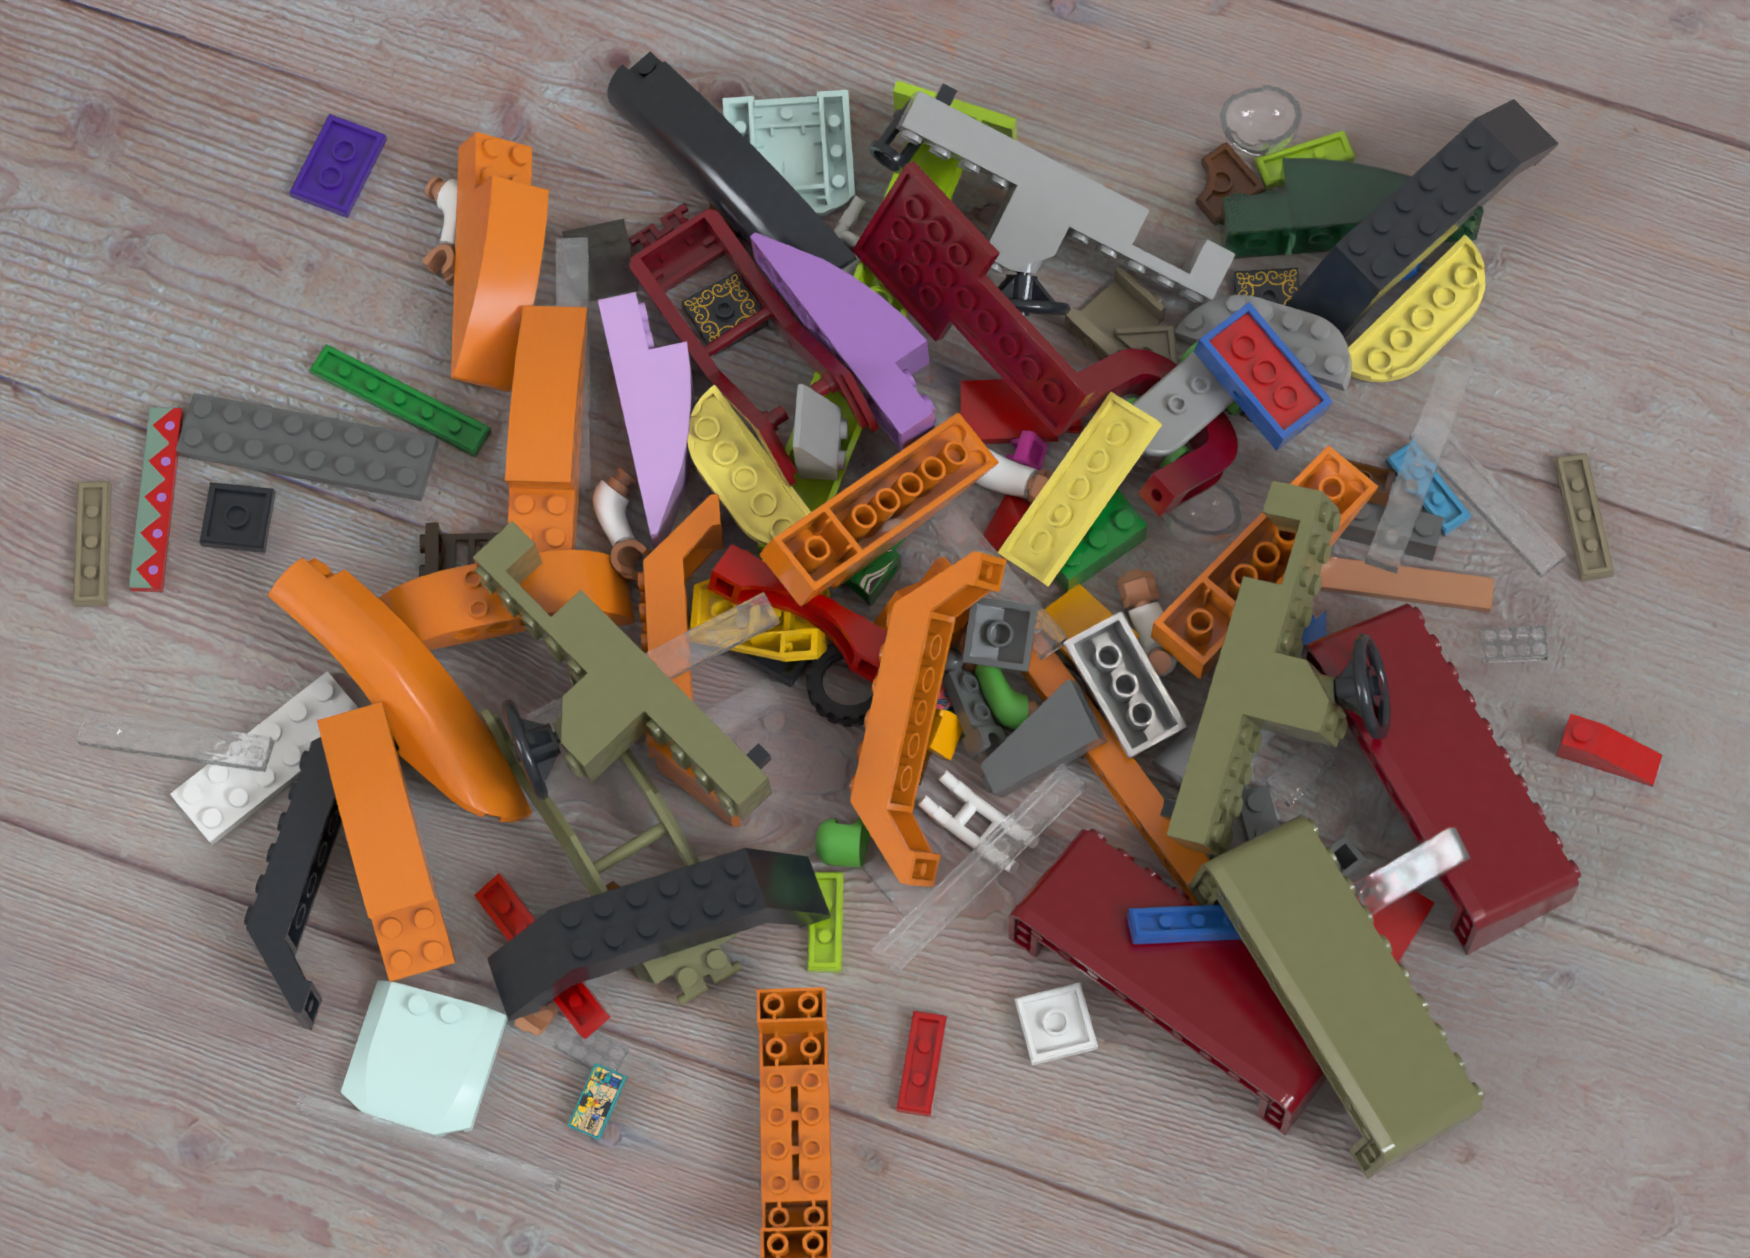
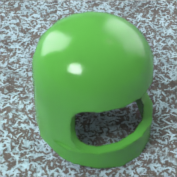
(842, 843)

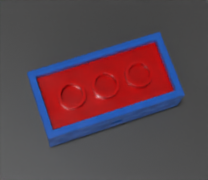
(1262, 376)

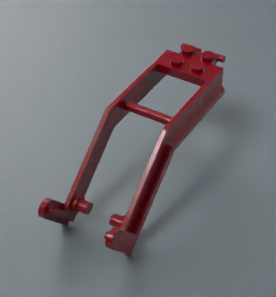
(692, 245)

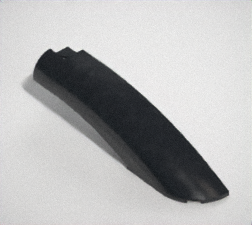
(719, 160)

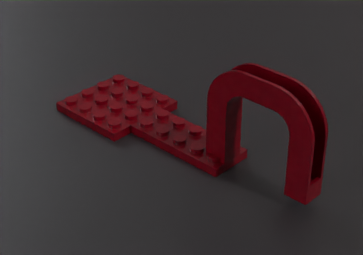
(938, 273)

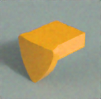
(944, 734)

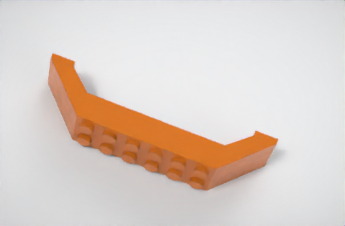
(666, 617)
(905, 709)

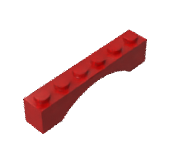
(744, 576)

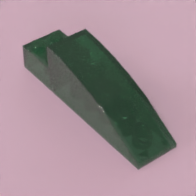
(1313, 210)

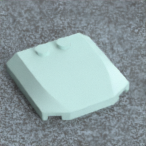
(803, 141)
(423, 1059)

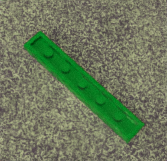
(400, 400)

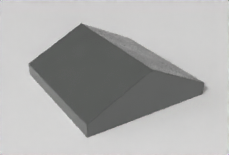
(1000, 634)

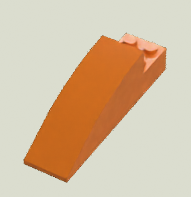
(496, 257)
(547, 425)
(878, 510)
(1199, 618)
(385, 842)

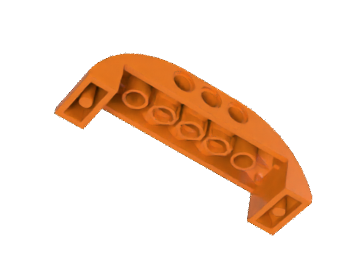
(457, 609)

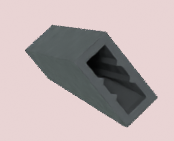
(1050, 736)

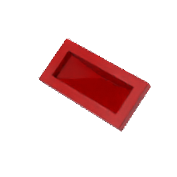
(1005, 520)

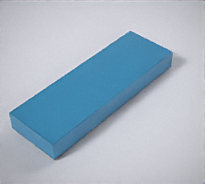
(1439, 499)

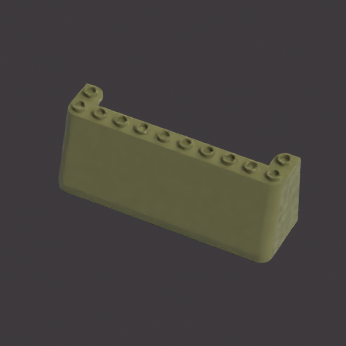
(1342, 990)

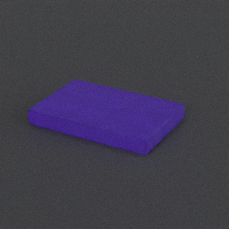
(338, 166)

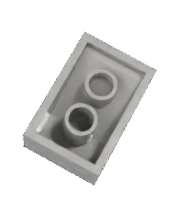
(818, 436)

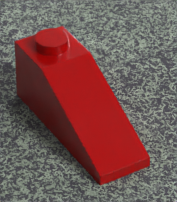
(1608, 750)

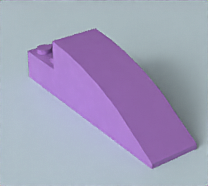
(859, 332)

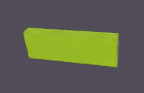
(1327, 147)
(827, 935)

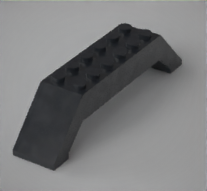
(1422, 214)
(294, 879)
(652, 922)

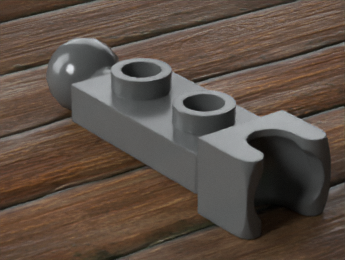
(971, 708)

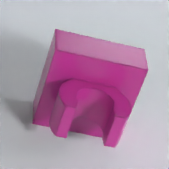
(1029, 450)

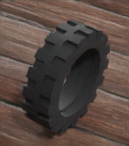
(823, 703)

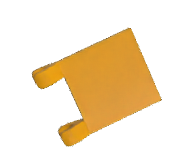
(1077, 612)

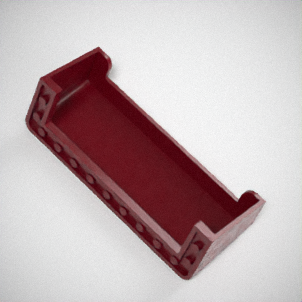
(1453, 774)
(1195, 991)

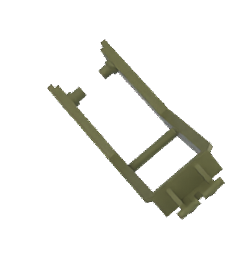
(685, 966)

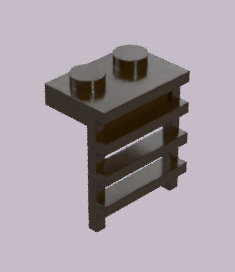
(441, 548)

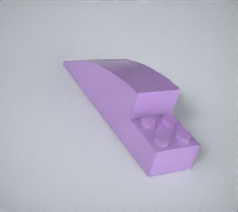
(655, 405)

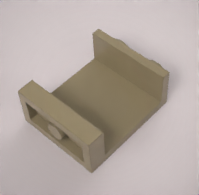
(1117, 306)

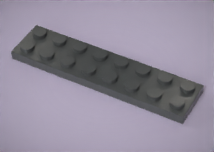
(307, 446)

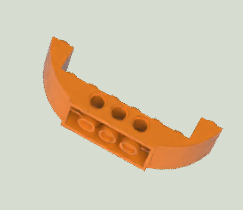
(795, 1123)

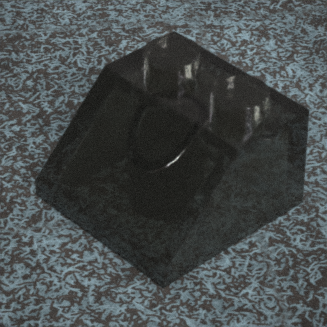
(608, 259)

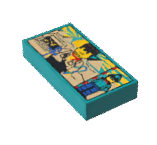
(597, 1101)

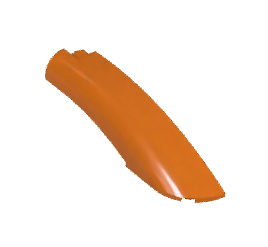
(423, 704)

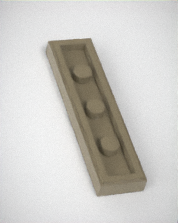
(1583, 517)
(92, 544)

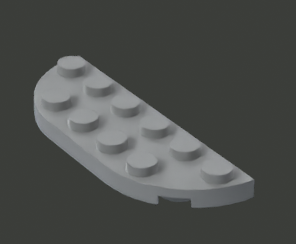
(1308, 336)

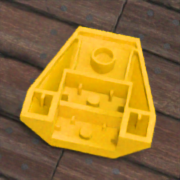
(788, 641)

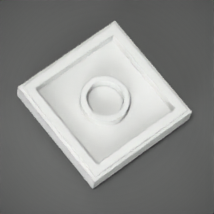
(1056, 1024)

